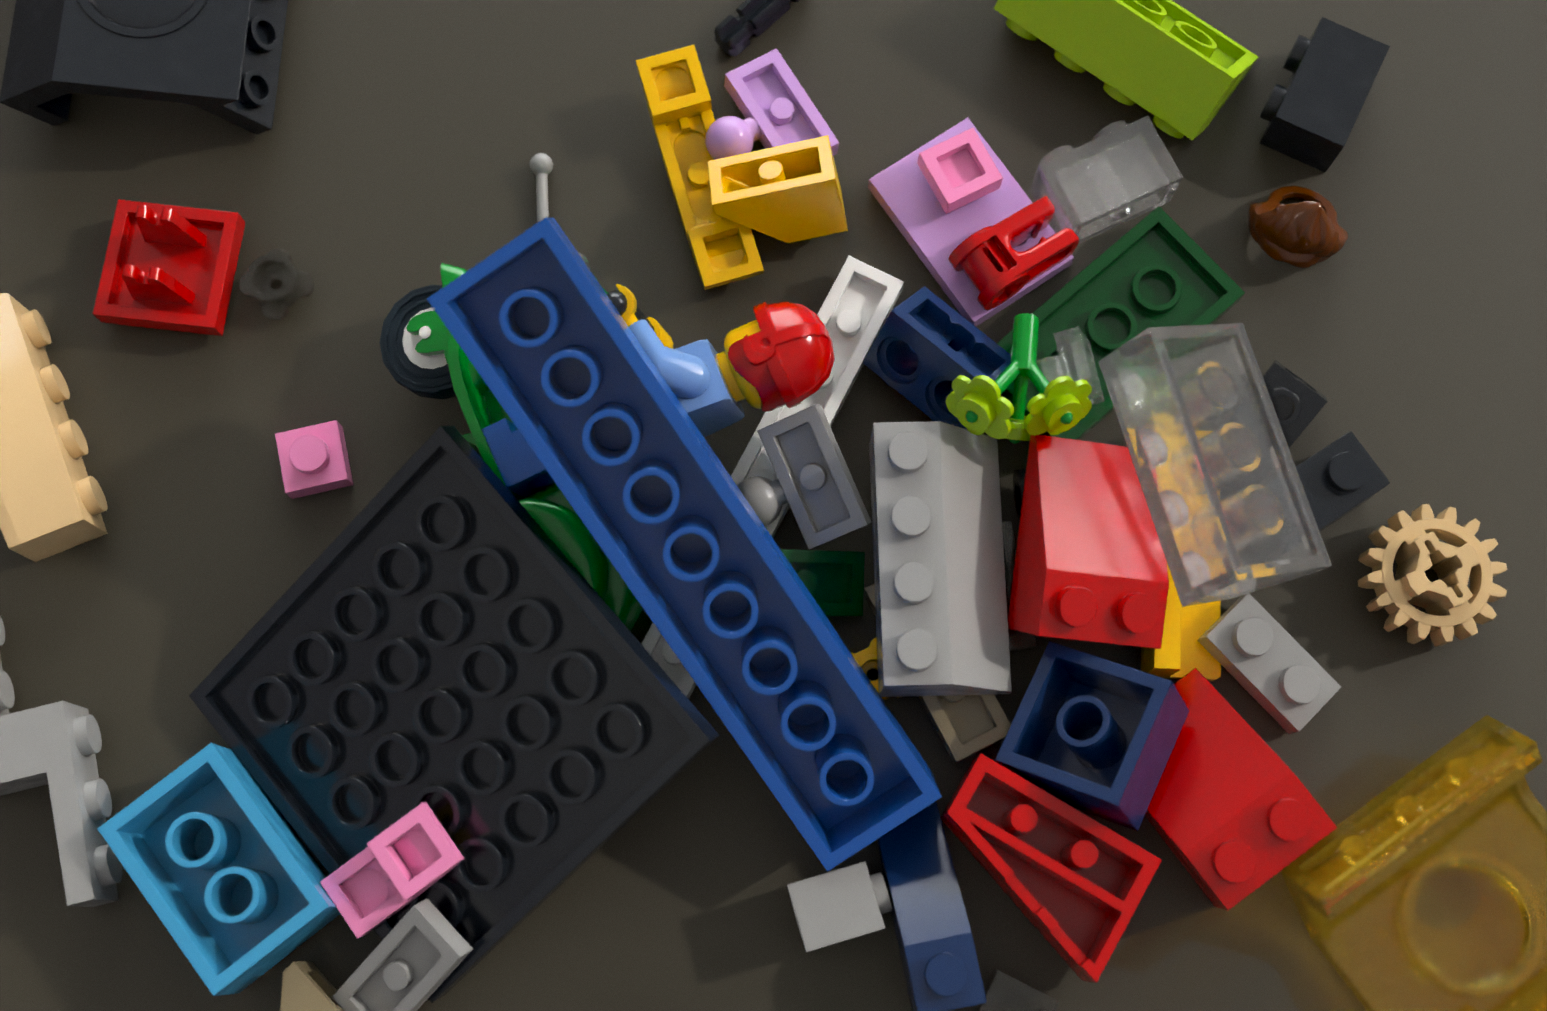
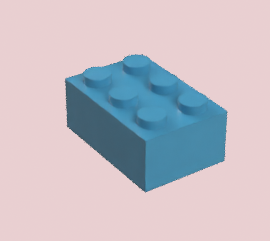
(221, 869)

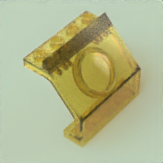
(1438, 883)

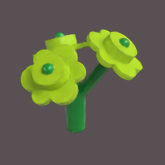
(1054, 410)

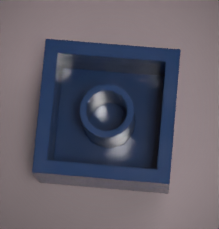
(1094, 733)

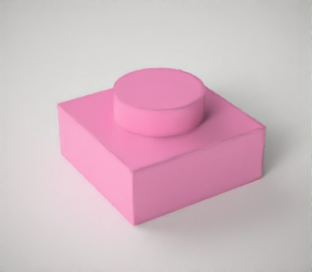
(959, 170)
(313, 459)

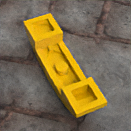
(680, 119)

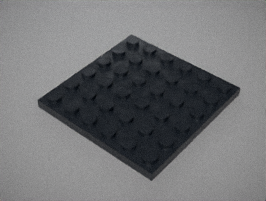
(460, 670)

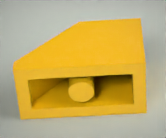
(781, 190)

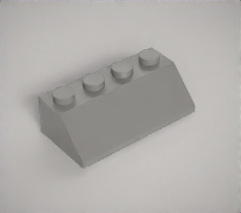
(938, 561)

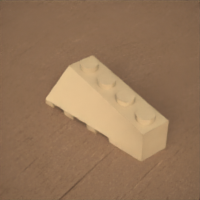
(43, 481)

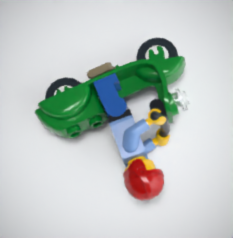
(766, 362)

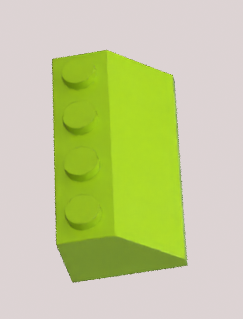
(1142, 52)

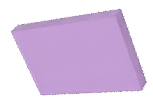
(935, 235)

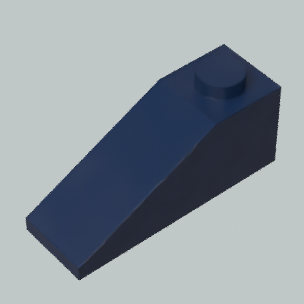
(930, 915)

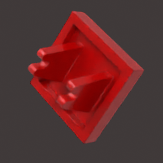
(169, 267)

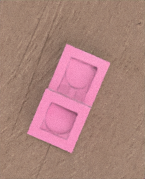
(392, 870)

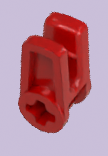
(998, 268)

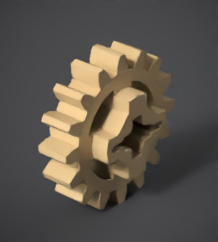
(1448, 601)

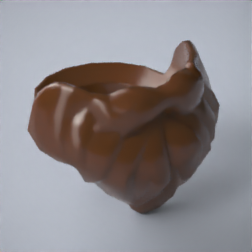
(1296, 231)

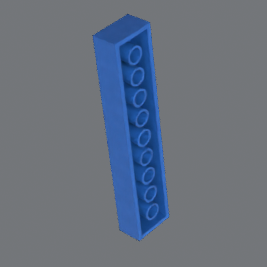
(686, 541)

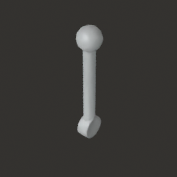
(541, 166)

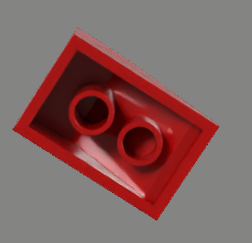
(1087, 548)
(1230, 801)

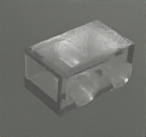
(1107, 179)

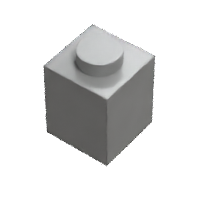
(839, 905)

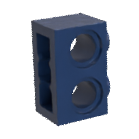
(927, 348)

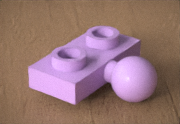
(773, 109)

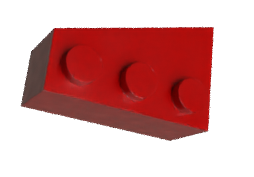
(1052, 862)

